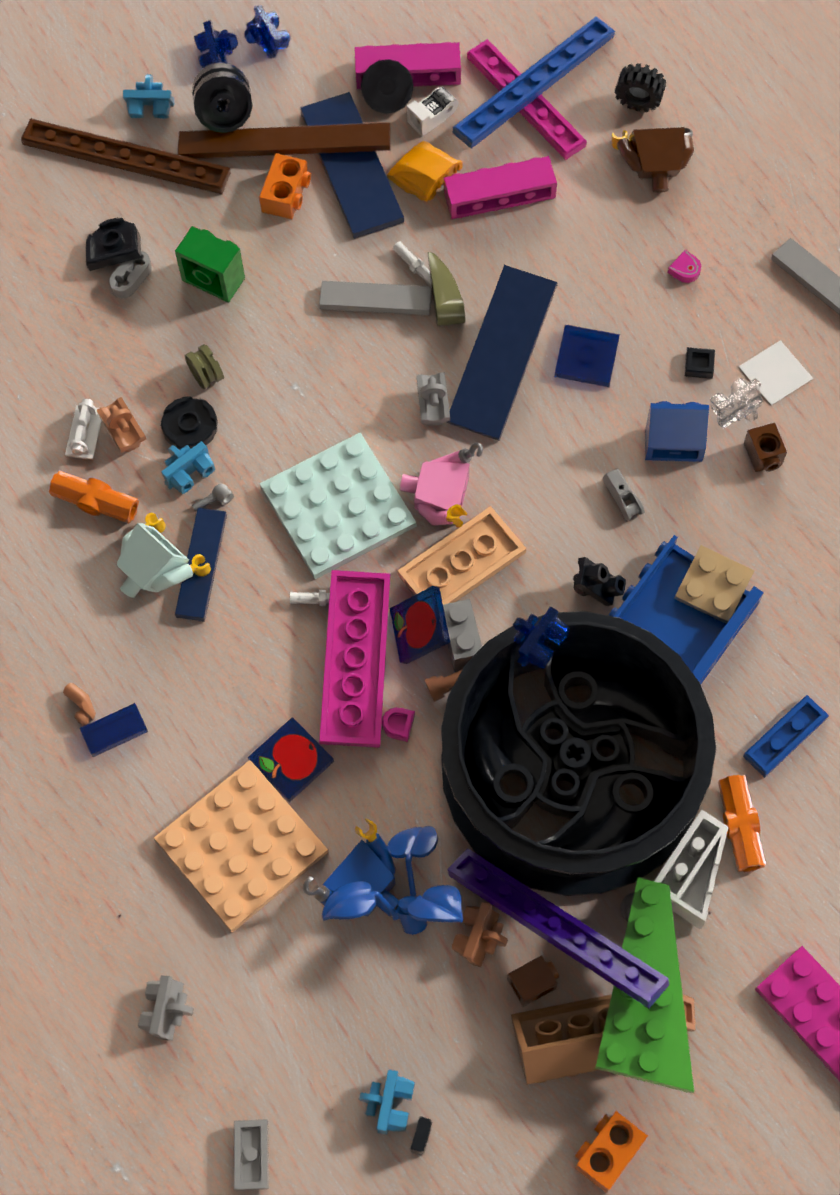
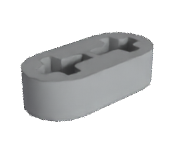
(132, 274)

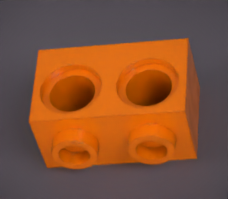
(280, 185)
(616, 1155)

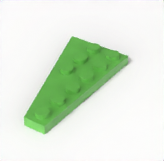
(653, 1040)

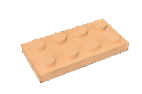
(464, 558)

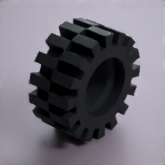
(640, 87)

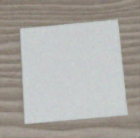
(777, 371)

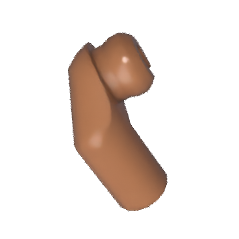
(83, 701)

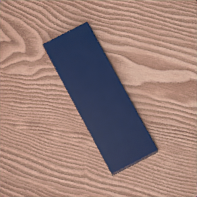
(355, 176)
(502, 352)

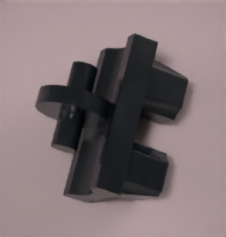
(598, 582)

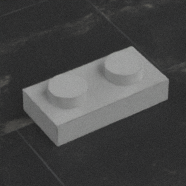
(251, 1155)

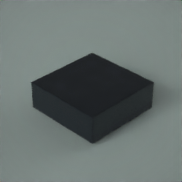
(699, 363)
(421, 1136)

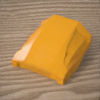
(423, 170)

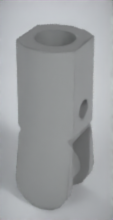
(621, 492)

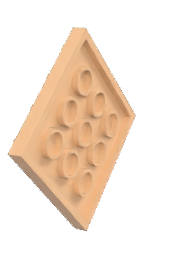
(241, 845)

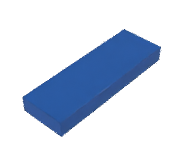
(785, 736)

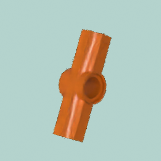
(94, 496)
(742, 823)

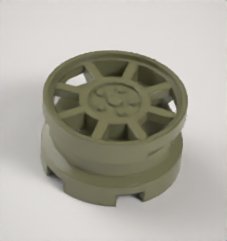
(204, 366)

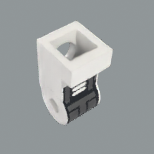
(431, 110)

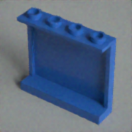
(688, 632)

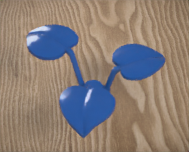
(437, 904)

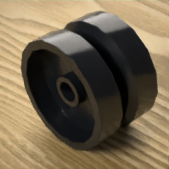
(222, 97)

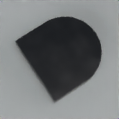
(112, 244)

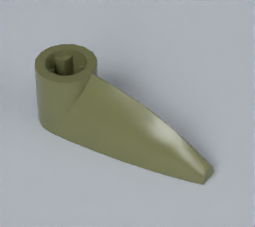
(446, 294)

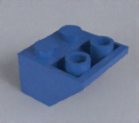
(676, 431)

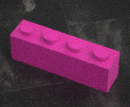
(427, 63)
(500, 187)

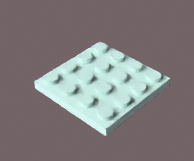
(338, 505)

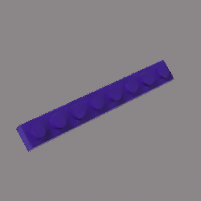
(559, 928)

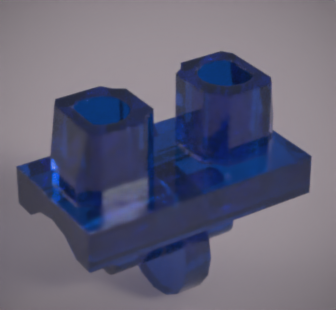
(264, 32)
(218, 44)
(533, 649)

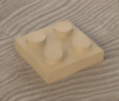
(714, 584)

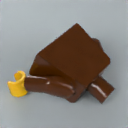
(656, 153)

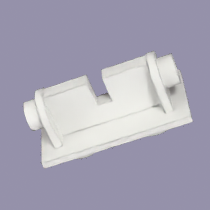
(84, 431)

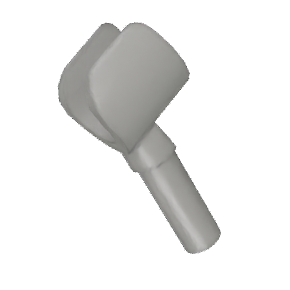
(220, 493)

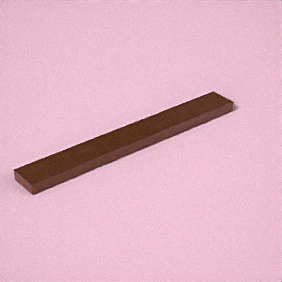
(286, 140)
(126, 156)

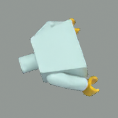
(153, 561)

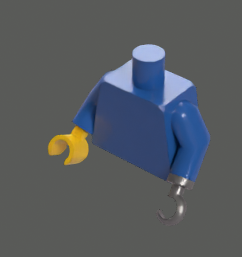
(365, 863)

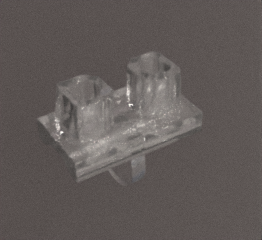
(740, 404)

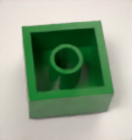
(210, 263)

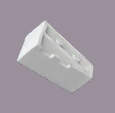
(694, 868)

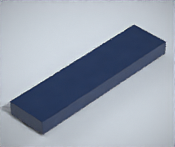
(205, 540)

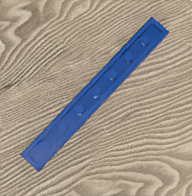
(533, 82)

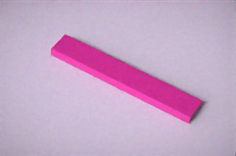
(539, 112)

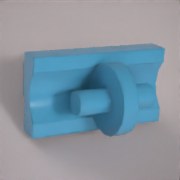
(148, 94)
(185, 462)
(388, 1118)

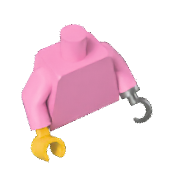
(442, 487)

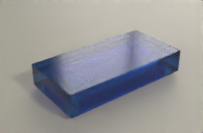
(113, 730)

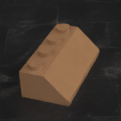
(560, 1038)

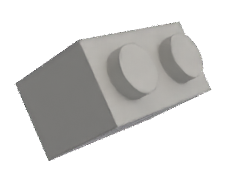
(462, 633)

